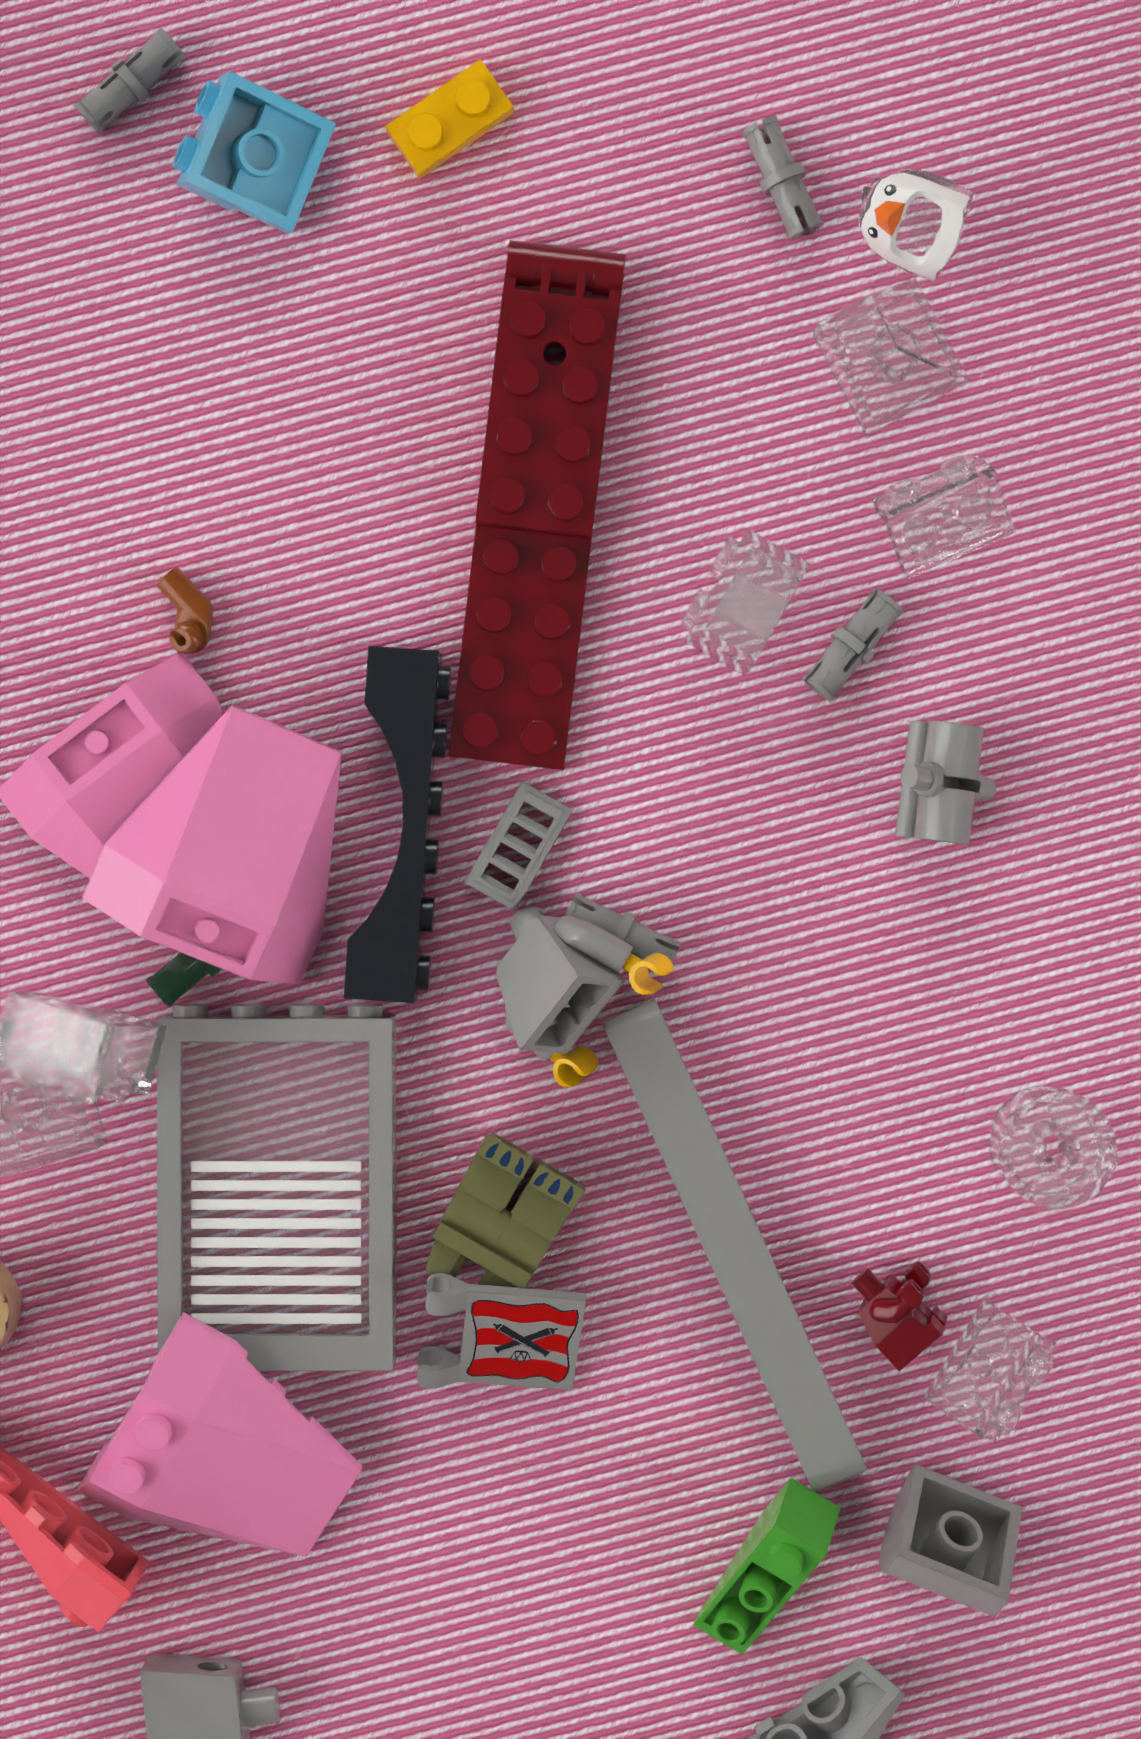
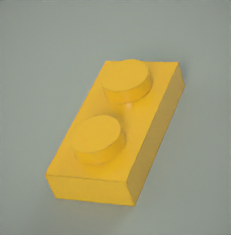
(450, 119)

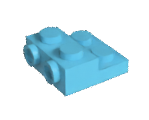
(253, 151)

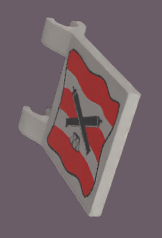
(507, 1335)

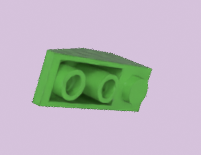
(769, 1566)

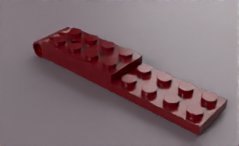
(536, 505)

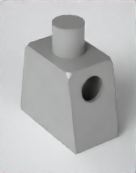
(202, 1698)

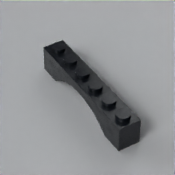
(386, 949)

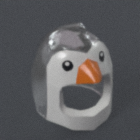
(914, 220)

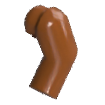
(193, 612)

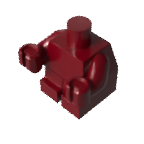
(897, 1316)

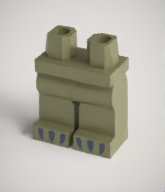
(488, 1232)

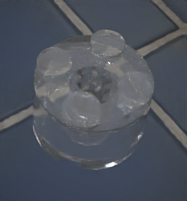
(1085, 1155)

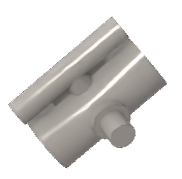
(941, 782)

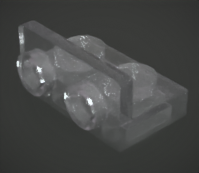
(944, 514)

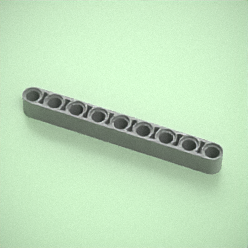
(734, 1246)

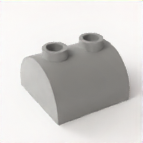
(952, 1540)

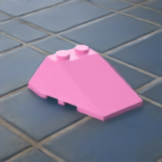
(221, 1451)

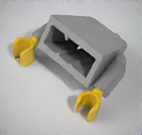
(561, 980)

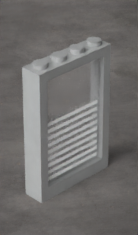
(280, 1182)

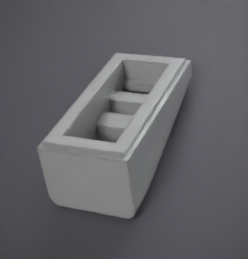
(491, 886)

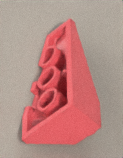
(68, 1549)

